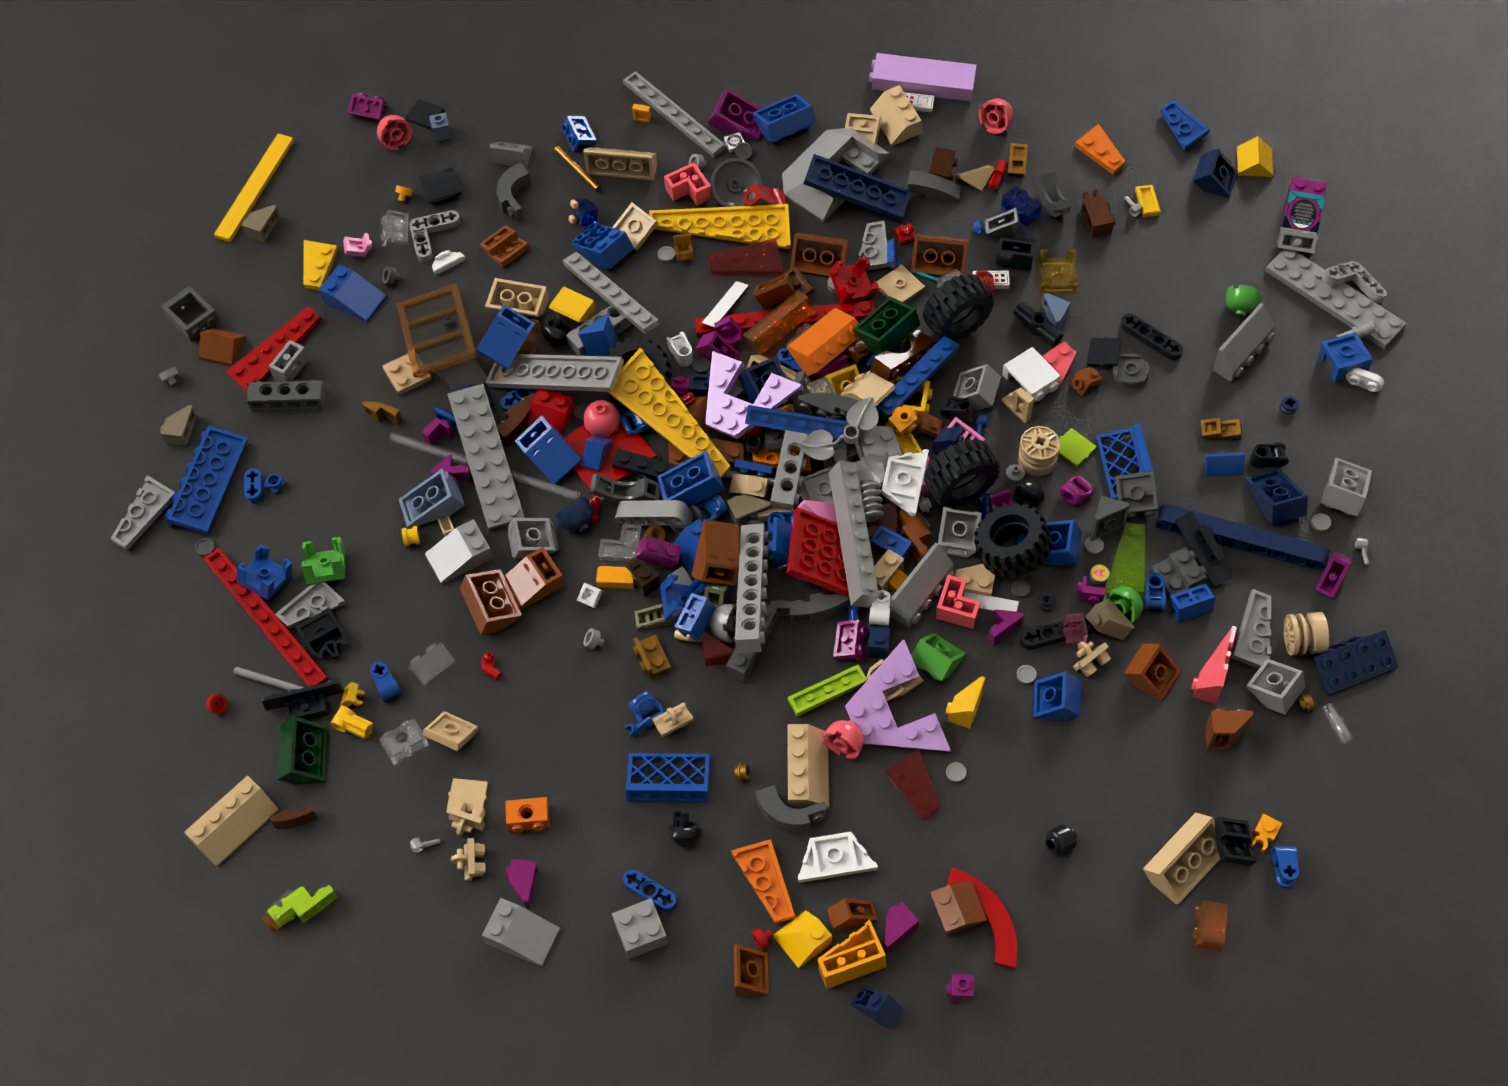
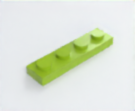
(827, 690)

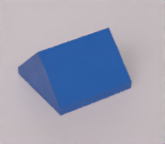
(599, 337)

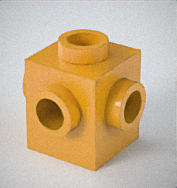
(903, 420)

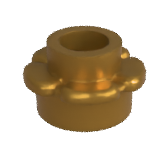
(1306, 702)
(742, 772)

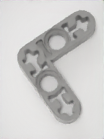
(423, 231)
(1359, 275)

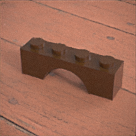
(891, 365)

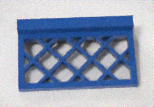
(1138, 447)
(667, 790)

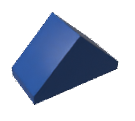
(595, 452)

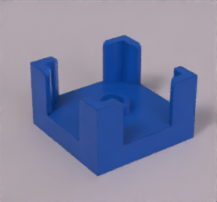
(1345, 354)
(263, 574)
(676, 595)

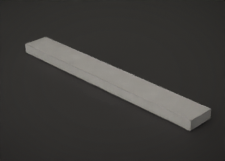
(674, 114)

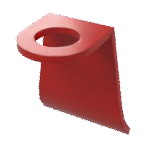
(769, 195)

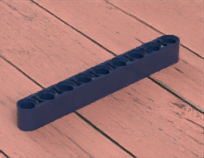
(1251, 539)

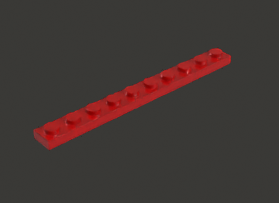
(746, 321)
(266, 620)

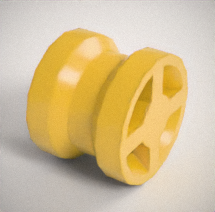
(411, 536)

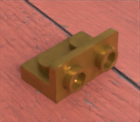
(652, 656)

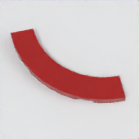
(997, 918)

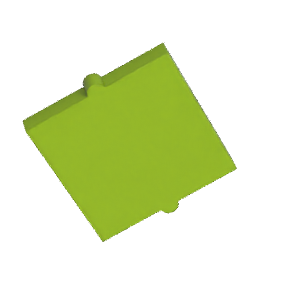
(1075, 447)

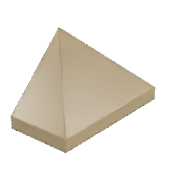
(976, 177)

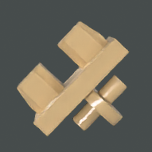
(1098, 653)
(673, 719)
(465, 821)
(471, 851)

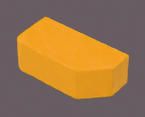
(614, 577)

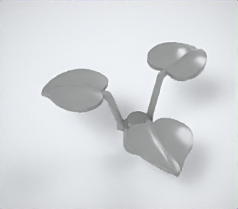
(861, 415)

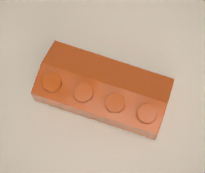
(823, 341)

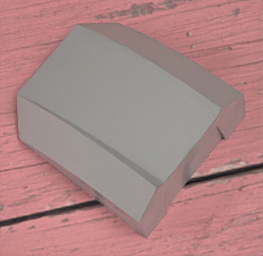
(958, 531)
(531, 534)

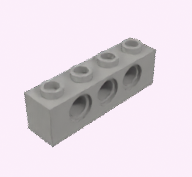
(618, 321)
(779, 497)

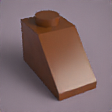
(851, 913)

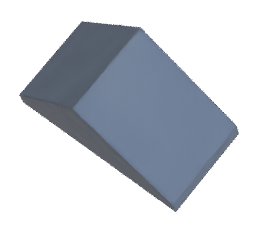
(1056, 309)

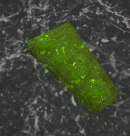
(1129, 561)

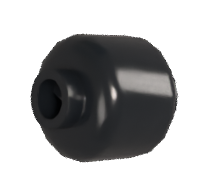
(1061, 839)

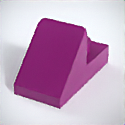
(460, 472)
(1006, 623)

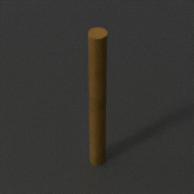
(577, 168)

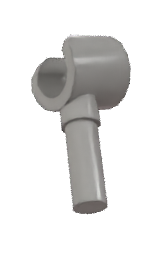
(1135, 208)
(1362, 544)
(417, 846)

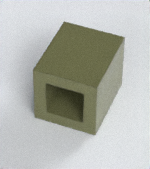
(716, 593)

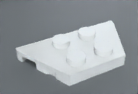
(904, 480)
(834, 857)

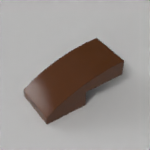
(287, 820)

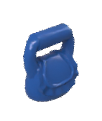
(639, 424)
(714, 505)
(645, 704)

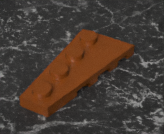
(729, 450)

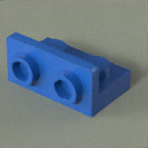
(578, 132)

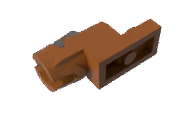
(916, 530)

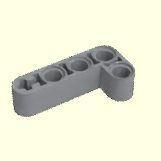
(655, 512)

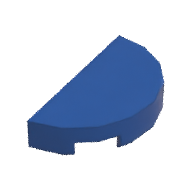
(892, 260)

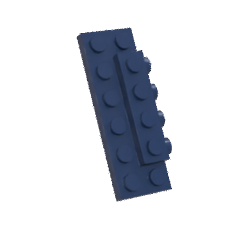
(857, 187)

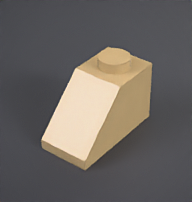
(750, 485)

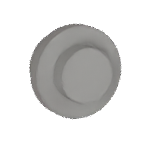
(924, 504)

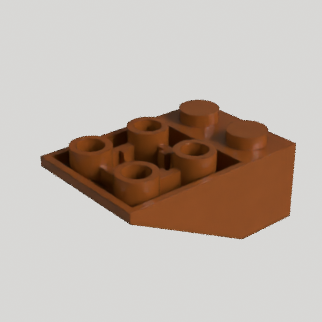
(717, 553)
(534, 578)

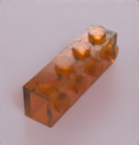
(779, 322)

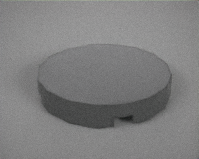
(1131, 370)

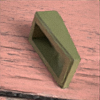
(657, 622)

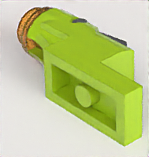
(297, 903)

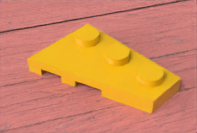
(317, 263)

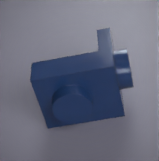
(699, 383)

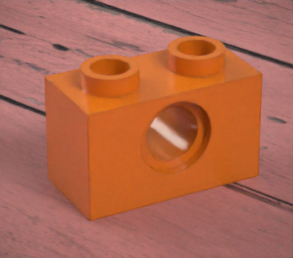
(518, 808)

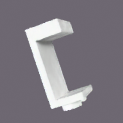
(1032, 373)

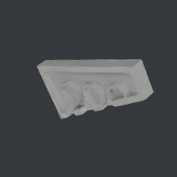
(146, 508)
(1254, 633)

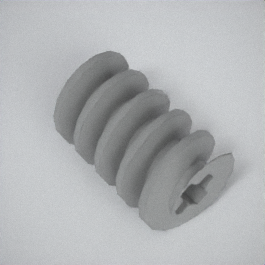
(871, 500)

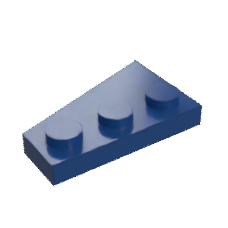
(1183, 124)

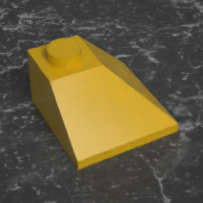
(965, 704)
(803, 938)

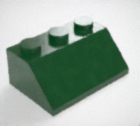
(887, 325)
(302, 752)

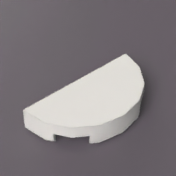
(446, 260)

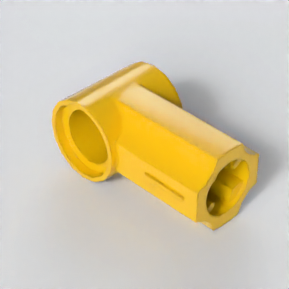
(348, 721)

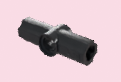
(1038, 323)

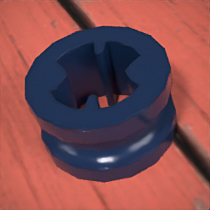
(1289, 410)

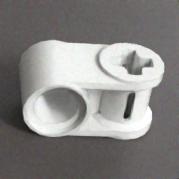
(680, 349)
(880, 609)

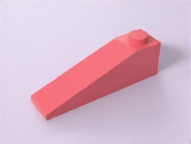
(1213, 674)

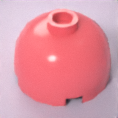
(996, 115)
(393, 132)
(601, 418)
(845, 738)

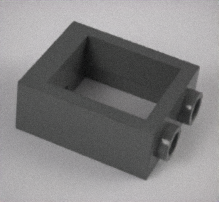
(183, 301)

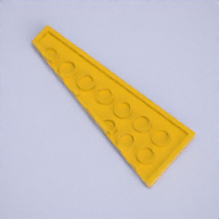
(734, 223)
(654, 402)

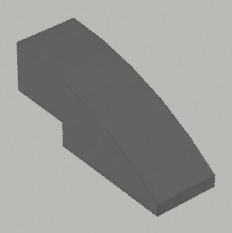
(933, 186)

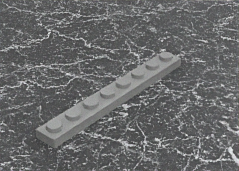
(611, 292)

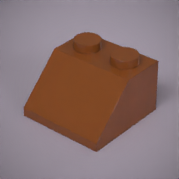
(1152, 671)
(958, 907)

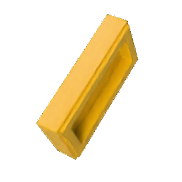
(1148, 201)

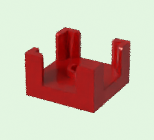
(852, 281)

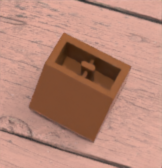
(1226, 727)

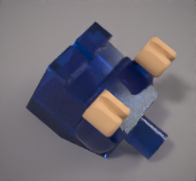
(585, 212)

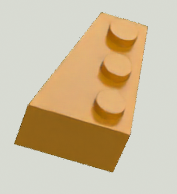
(852, 958)

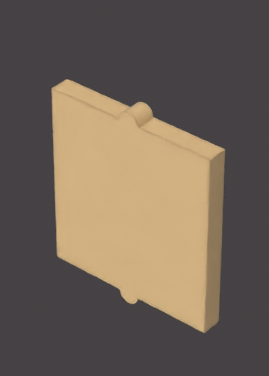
(469, 791)

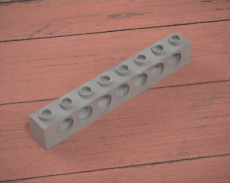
(751, 589)

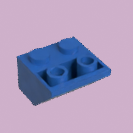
(779, 542)

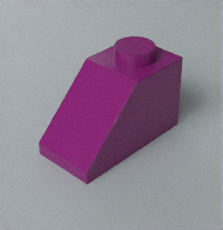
(715, 342)
(1334, 574)
(522, 879)
(899, 925)

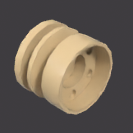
(1038, 450)
(1306, 633)

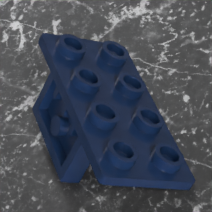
(1355, 661)

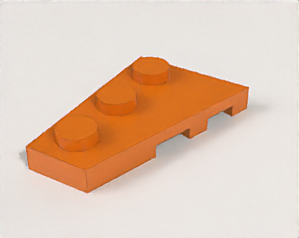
(1101, 149)

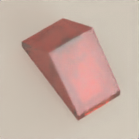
(714, 651)

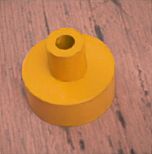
(403, 192)

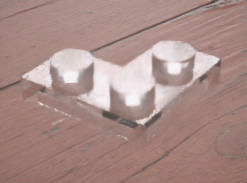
(621, 549)

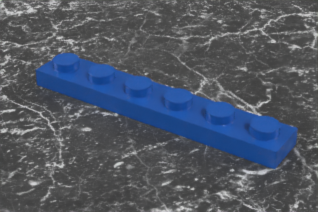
(918, 375)
(793, 421)

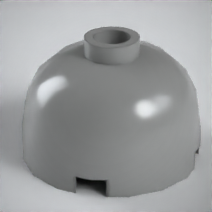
(724, 622)

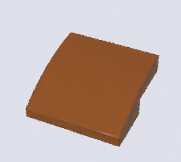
(504, 246)

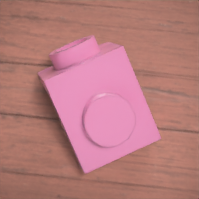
(357, 246)

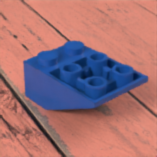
(603, 245)
(505, 336)
(548, 449)

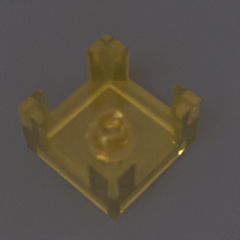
(1058, 273)

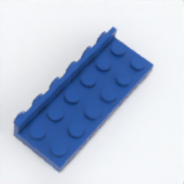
(206, 480)

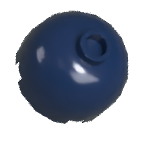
(576, 516)

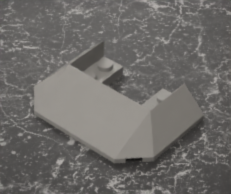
(834, 145)

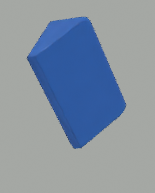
(443, 414)
(1224, 464)

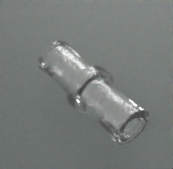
(1337, 723)

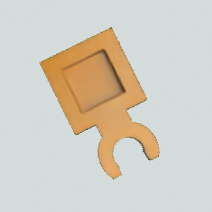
(1266, 831)

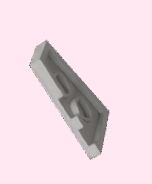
(875, 245)
(309, 603)

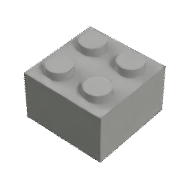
(639, 928)

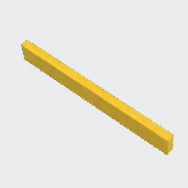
(253, 188)

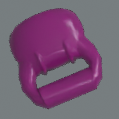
(1074, 494)

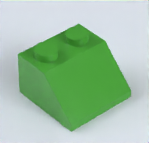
(937, 656)

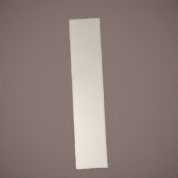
(725, 303)
(993, 603)

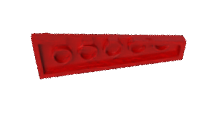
(255, 364)

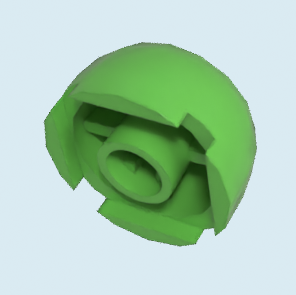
(1242, 300)
(1127, 601)

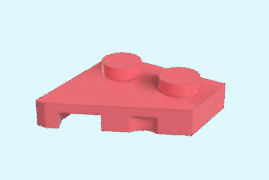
(1060, 359)

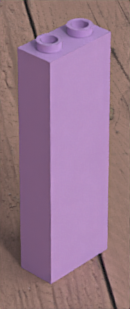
(923, 76)

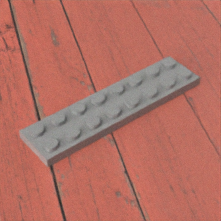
(1338, 300)
(557, 373)
(485, 456)

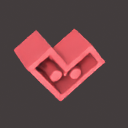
(688, 181)
(955, 607)

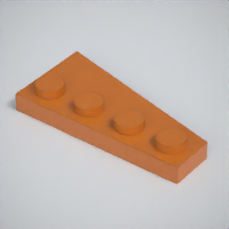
(764, 875)

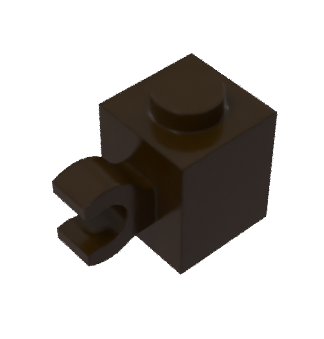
(644, 577)

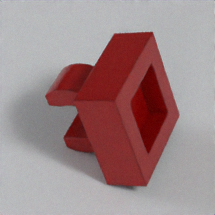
(905, 234)

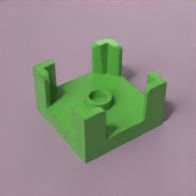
(324, 565)

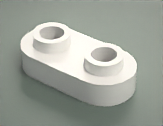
(1365, 379)

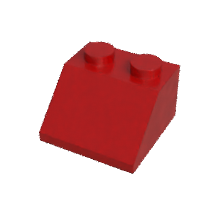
(552, 406)

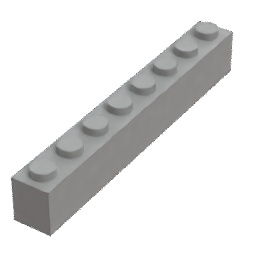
(853, 534)

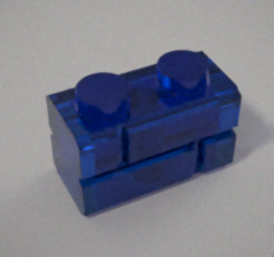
(1027, 208)

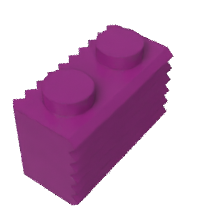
(658, 552)

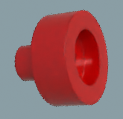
(216, 703)
(761, 938)

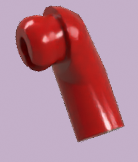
(596, 503)
(488, 666)

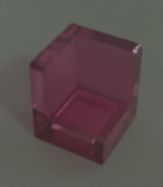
(1074, 628)

